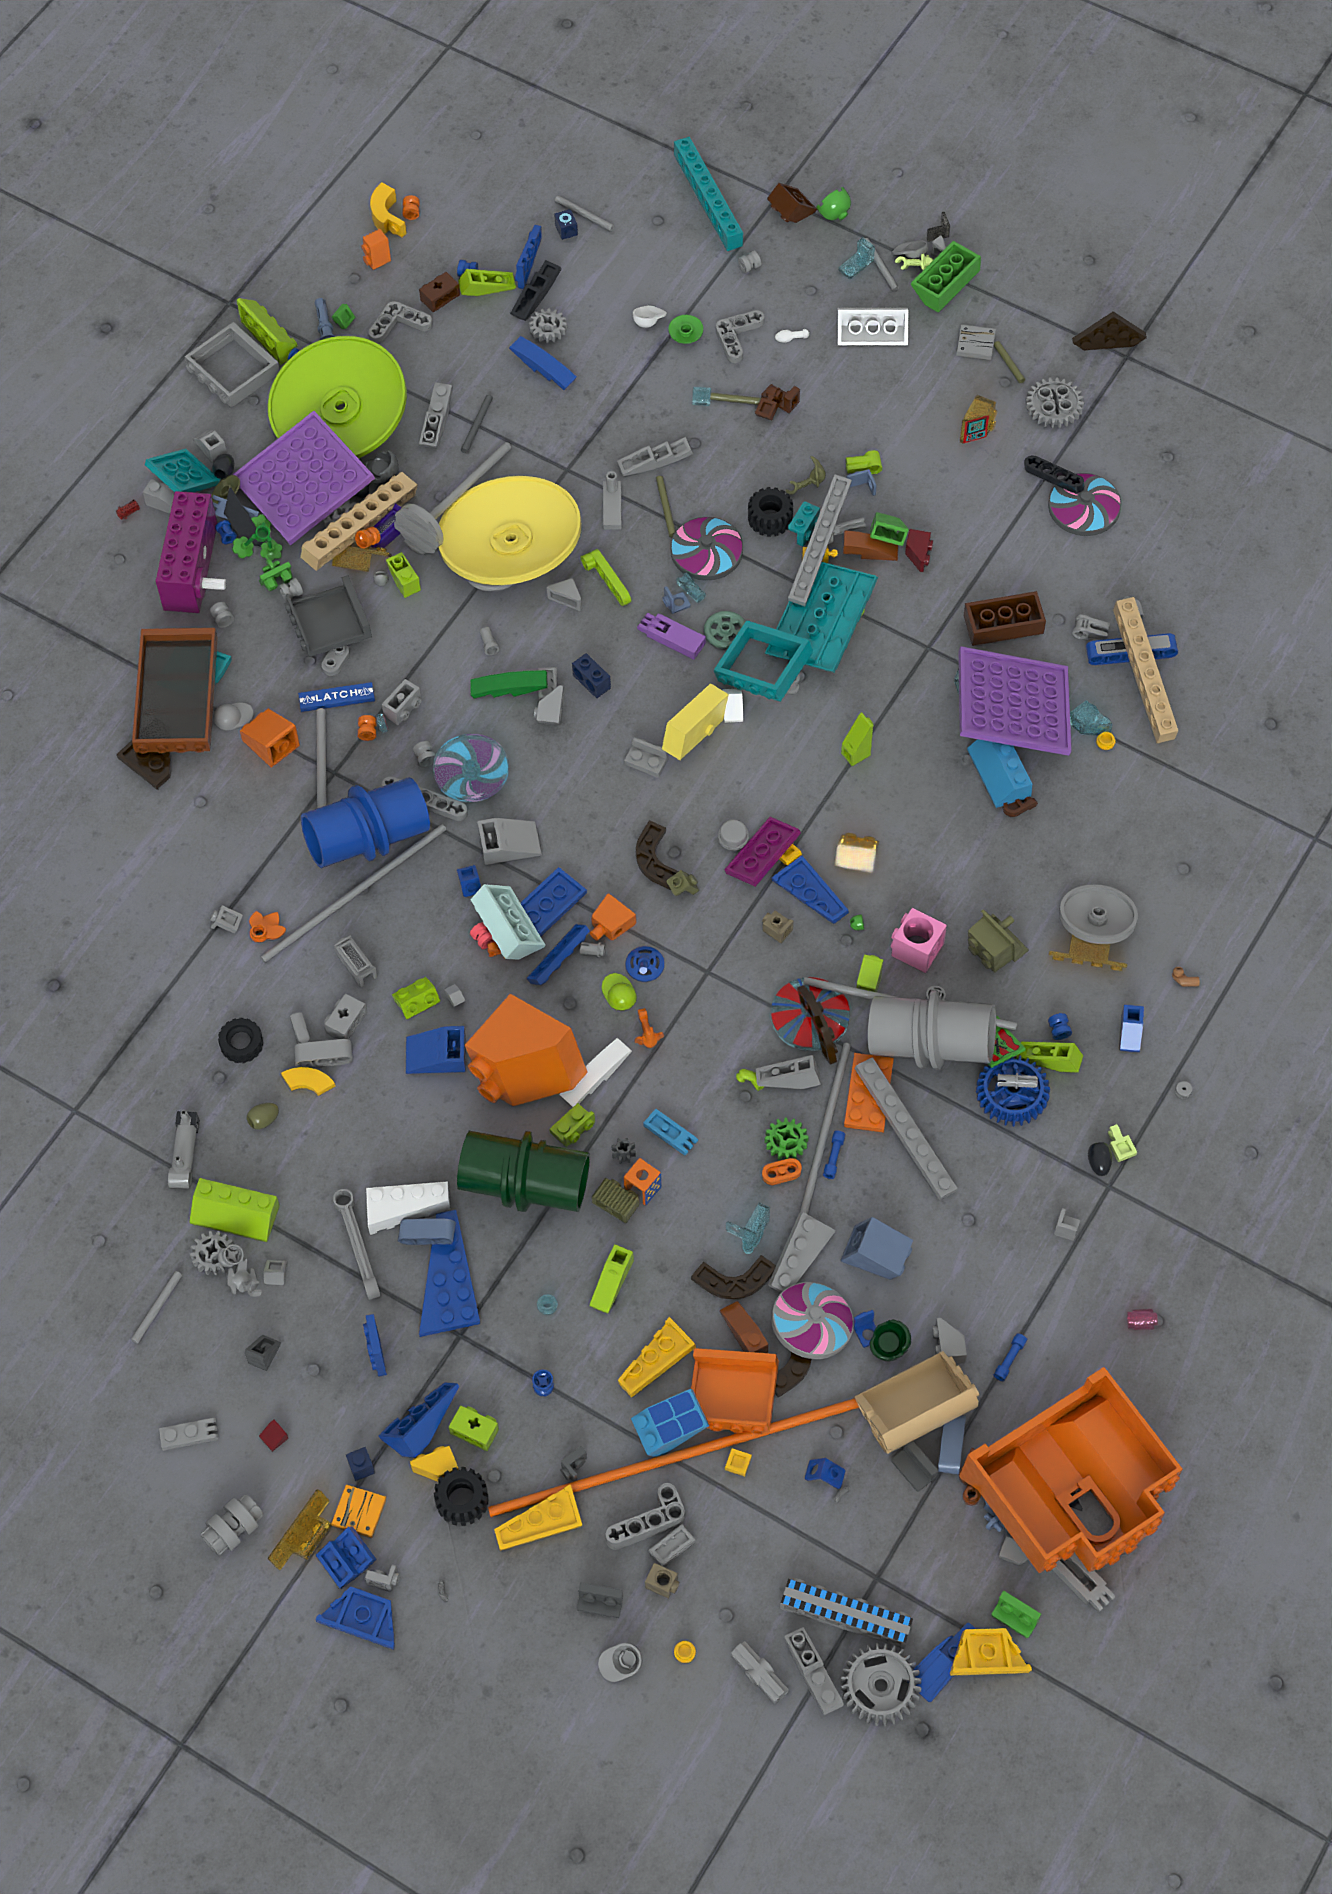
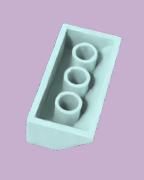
(507, 921)

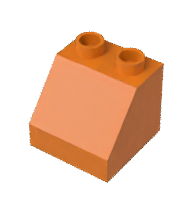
(524, 1055)

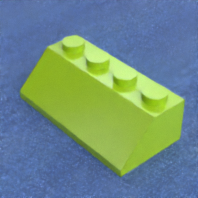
(266, 329)
(233, 1210)

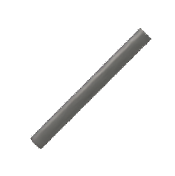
(476, 423)

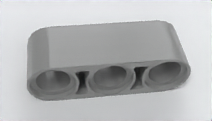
(323, 1053)

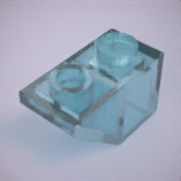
(1089, 720)

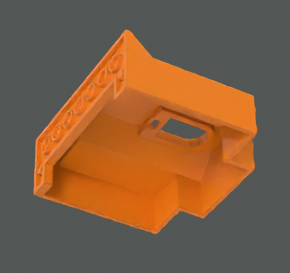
(1084, 1443)

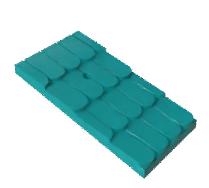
(828, 622)

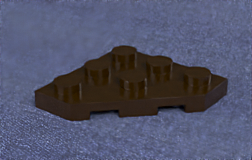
(1109, 333)
(151, 766)

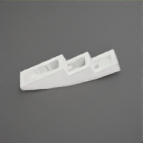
(598, 1070)

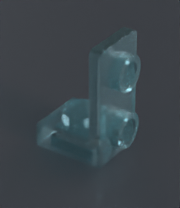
(860, 260)

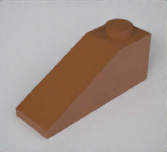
(744, 1329)

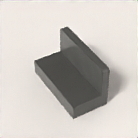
(915, 1466)

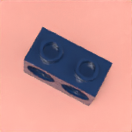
(591, 675)

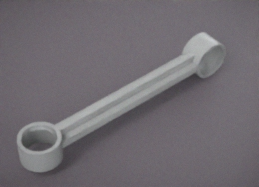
(357, 1243)

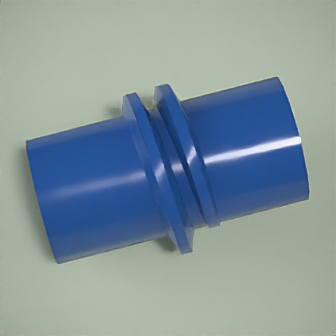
(365, 822)

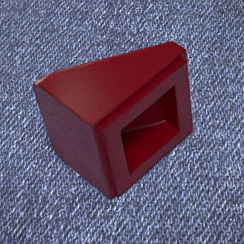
(273, 1435)

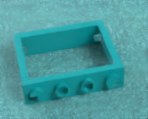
(799, 645)

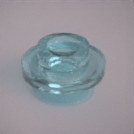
(547, 1299)

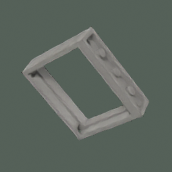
(217, 342)

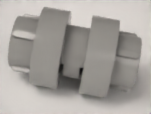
(224, 1531)

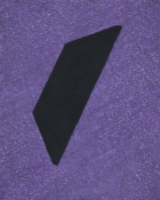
(239, 518)

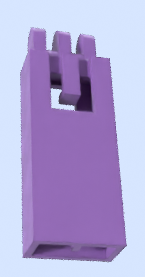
(677, 636)

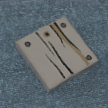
(976, 342)

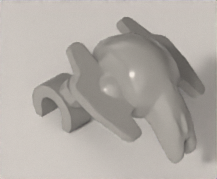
(243, 1280)

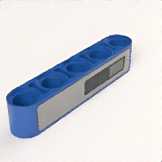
(1114, 651)

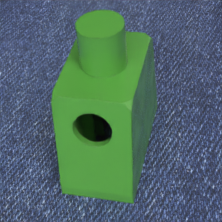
(885, 529)

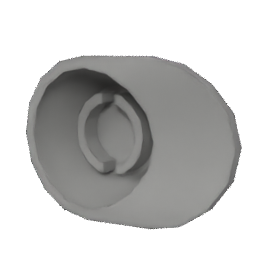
(912, 249)
(232, 715)
(620, 1662)

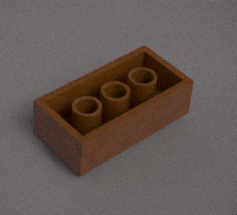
(1004, 618)

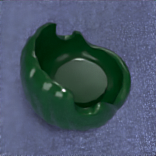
(890, 1340)

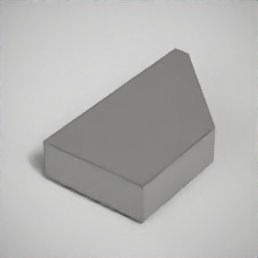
(1012, 1552)

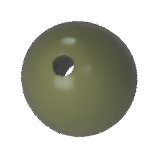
(262, 1115)

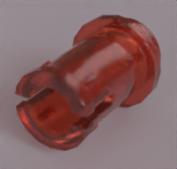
(127, 509)

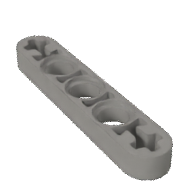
(434, 799)

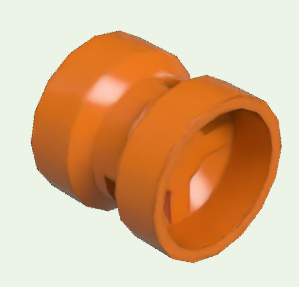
(411, 207)
(367, 537)
(367, 727)

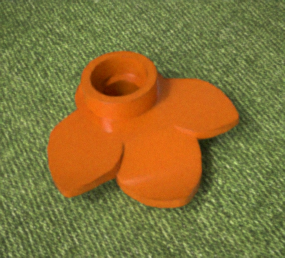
(267, 925)

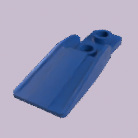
(937, 1666)

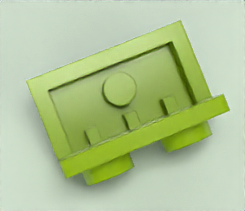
(416, 997)

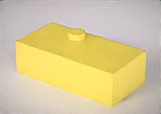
(695, 721)

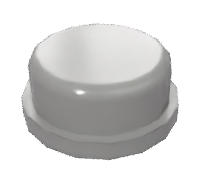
(733, 835)

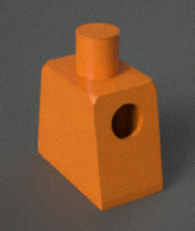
(611, 919)

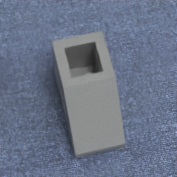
(211, 444)
(949, 1341)

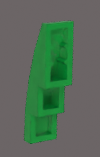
(510, 682)

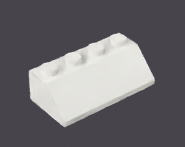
(872, 326)

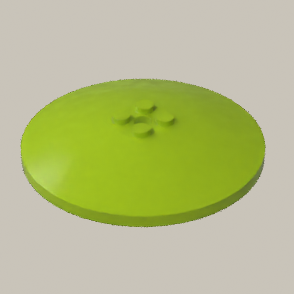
(337, 373)

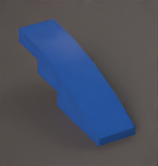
(543, 362)

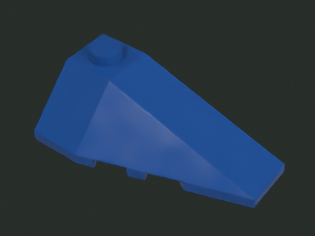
(416, 1430)

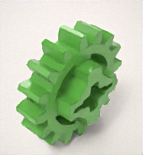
(779, 1133)

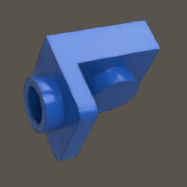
(469, 880)

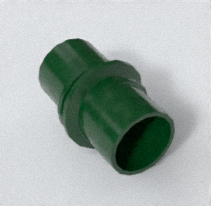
(523, 1171)

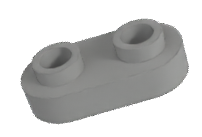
(338, 659)

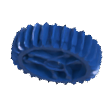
(1001, 1098)

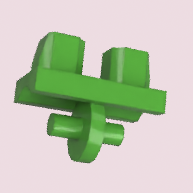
(268, 578)

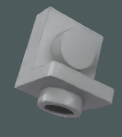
(226, 919)
(381, 1580)

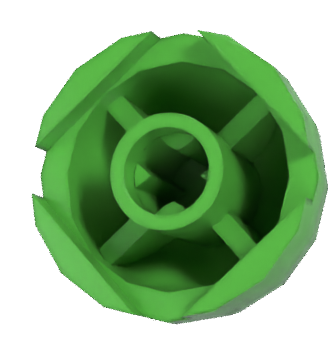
(835, 205)

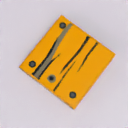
(360, 1510)

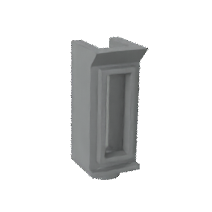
(354, 960)

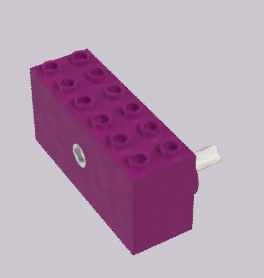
(188, 553)

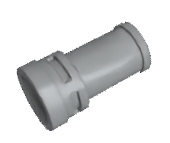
(489, 644)

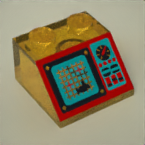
(978, 420)

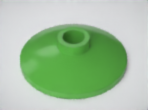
(683, 324)

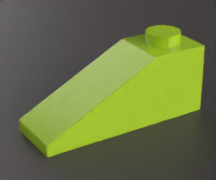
(485, 282)
(1052, 1055)

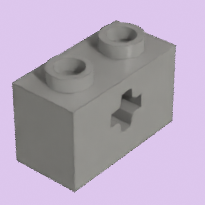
(351, 1012)

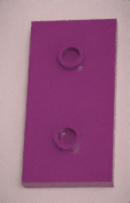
(762, 851)

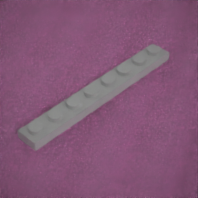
(819, 540)
(906, 1128)

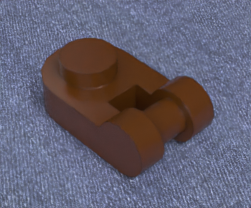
(1017, 807)

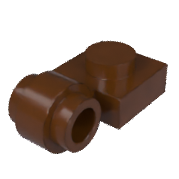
(768, 407)

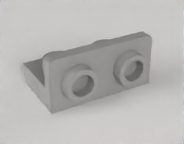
(646, 757)

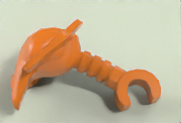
(649, 1037)

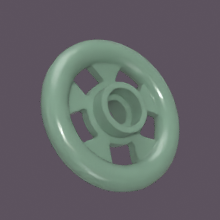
(716, 618)

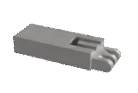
(1073, 1571)

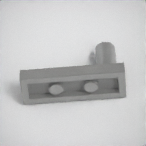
(612, 502)

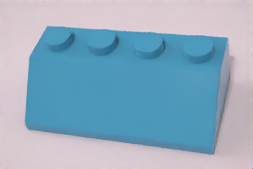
(1000, 771)

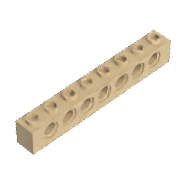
(363, 515)
(1145, 670)

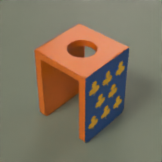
(648, 1186)

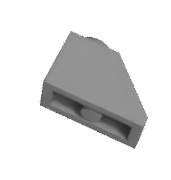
(550, 707)

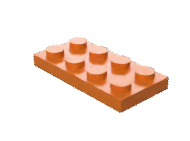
(862, 1109)

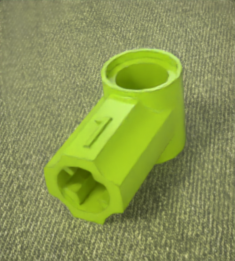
(870, 460)

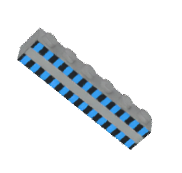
(846, 1613)

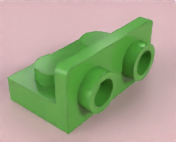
(1016, 1614)

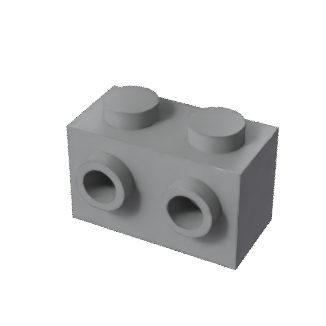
(401, 702)

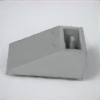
(508, 840)

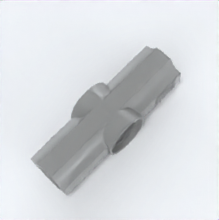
(759, 1672)

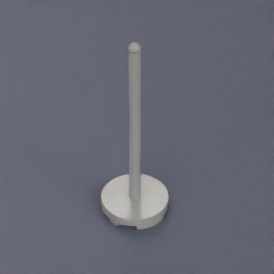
(421, 528)

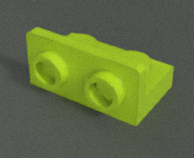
(572, 1125)

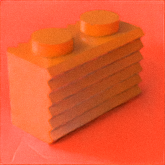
(376, 249)

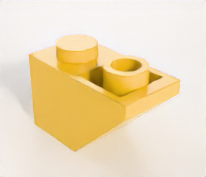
(435, 1463)

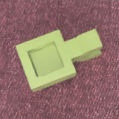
(1121, 1146)

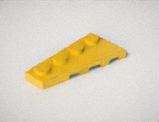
(662, 1353)
(542, 1520)

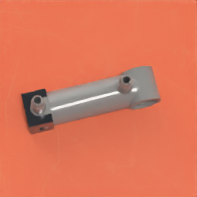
(180, 1173)

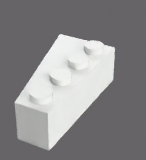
(394, 1203)

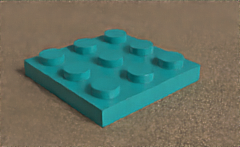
(182, 471)

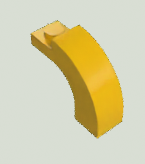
(380, 202)

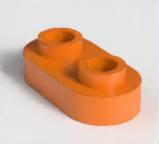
(781, 1172)

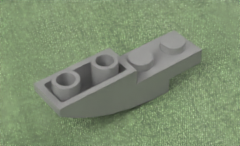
(436, 415)
(813, 1671)

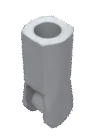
(299, 1028)

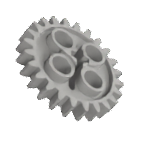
(1066, 398)

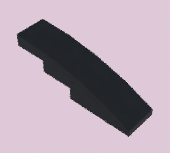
(536, 290)

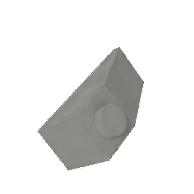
(158, 496)
(793, 1074)

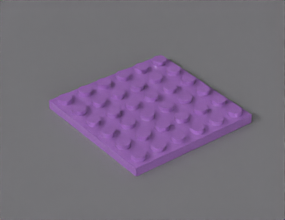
(303, 477)
(1014, 701)

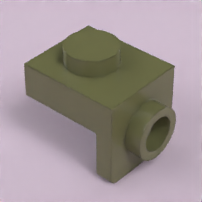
(683, 881)

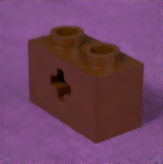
(439, 291)

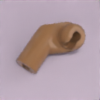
(1179, 976)

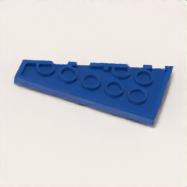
(449, 1290)

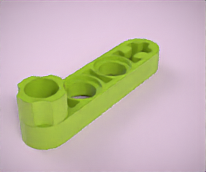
(596, 560)

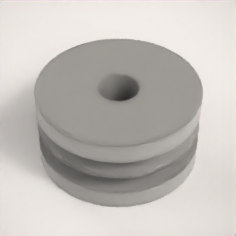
(1183, 1090)

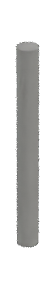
(584, 213)
(884, 271)
(156, 1307)

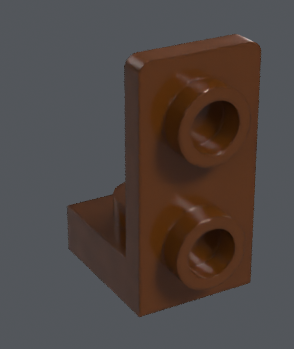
(789, 400)

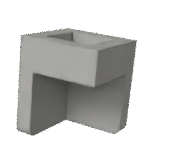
(1066, 1226)

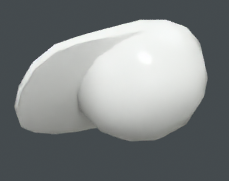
(647, 315)

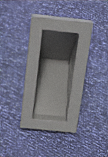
(565, 593)

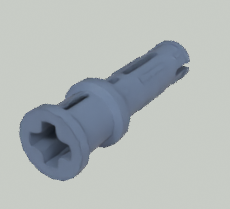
(325, 327)

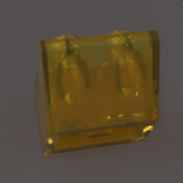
(856, 852)

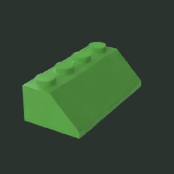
(946, 276)

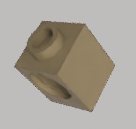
(661, 1572)

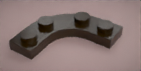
(646, 856)
(824, 1033)
(734, 1287)
(791, 1374)

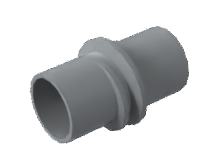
(932, 1030)

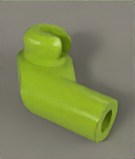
(745, 1074)

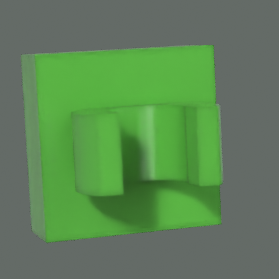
(343, 316)

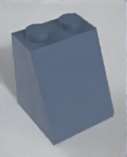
(877, 1249)

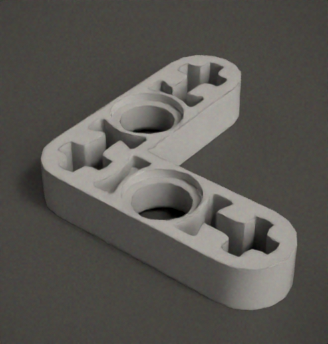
(398, 315)
(733, 329)

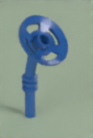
(644, 964)

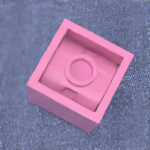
(918, 955)

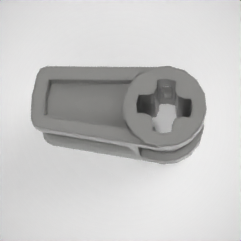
(1091, 629)

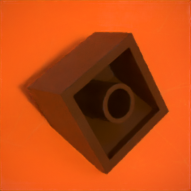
(790, 203)

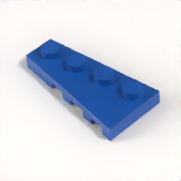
(809, 887)

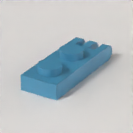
(670, 1131)

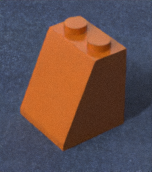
(270, 736)

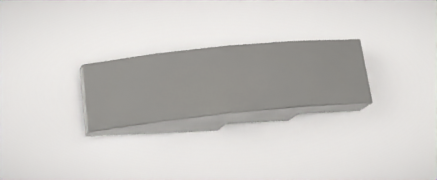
(657, 457)

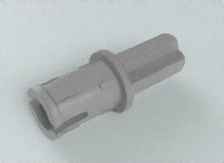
(1017, 1080)

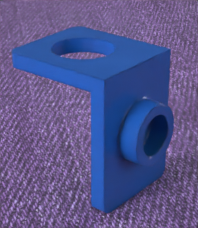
(863, 1322)
(826, 1471)

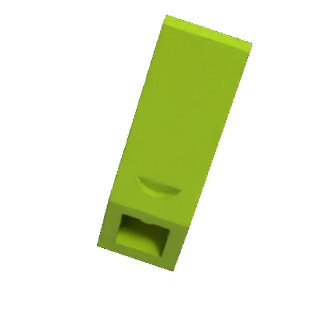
(858, 740)
(612, 1278)

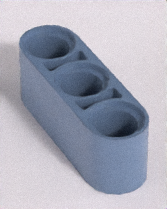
(426, 1231)
(951, 1446)

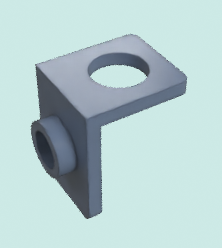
(863, 477)
(668, 600)

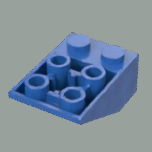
(437, 1051)

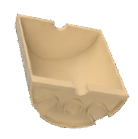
(917, 1401)

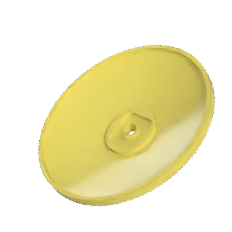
(520, 508)

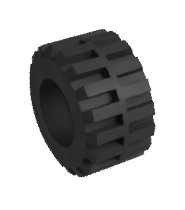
(770, 500)
(456, 1480)

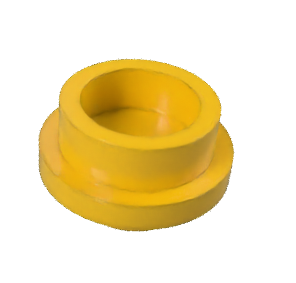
(1105, 740)
(684, 1651)

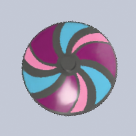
(1088, 511)
(706, 548)

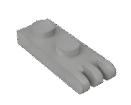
(188, 1434)

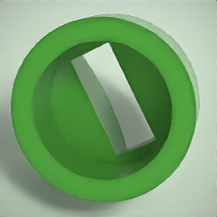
(857, 922)

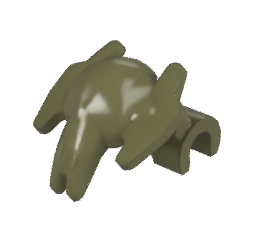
(816, 477)

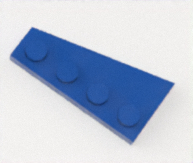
(528, 256)

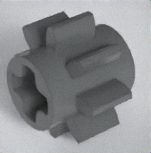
(620, 1154)

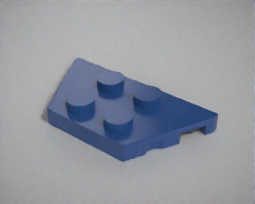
(361, 1616)

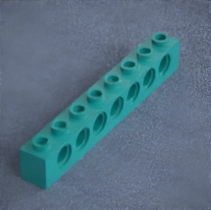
(708, 193)

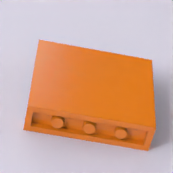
(735, 1389)

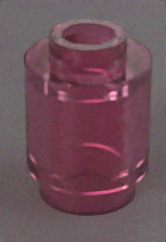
(1142, 1319)

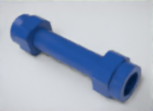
(830, 1168)
(1017, 1344)

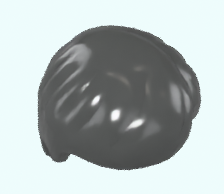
(383, 467)

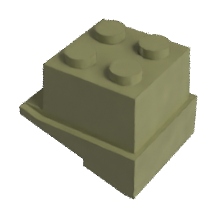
(994, 942)

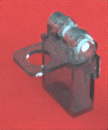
(753, 1231)

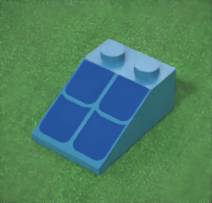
(669, 1423)

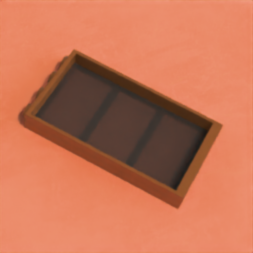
(175, 690)

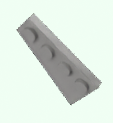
(800, 1250)

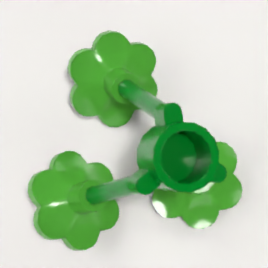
(270, 549)

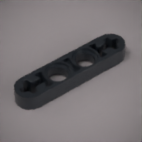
(1036, 465)

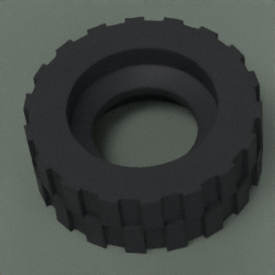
(247, 1053)

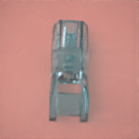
(691, 588)

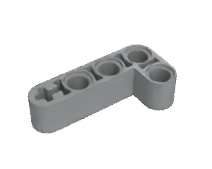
(643, 1521)

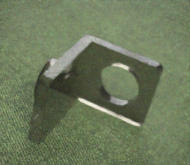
(943, 230)

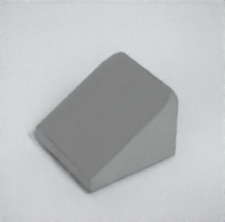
(938, 246)
(275, 1272)

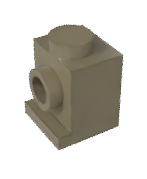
(781, 929)

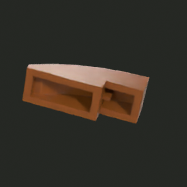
(869, 548)

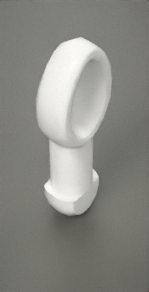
(786, 335)

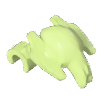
(923, 263)

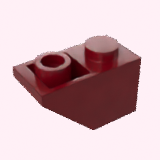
(917, 548)

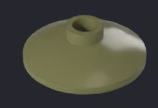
(223, 486)

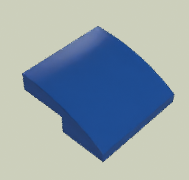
(346, 1557)

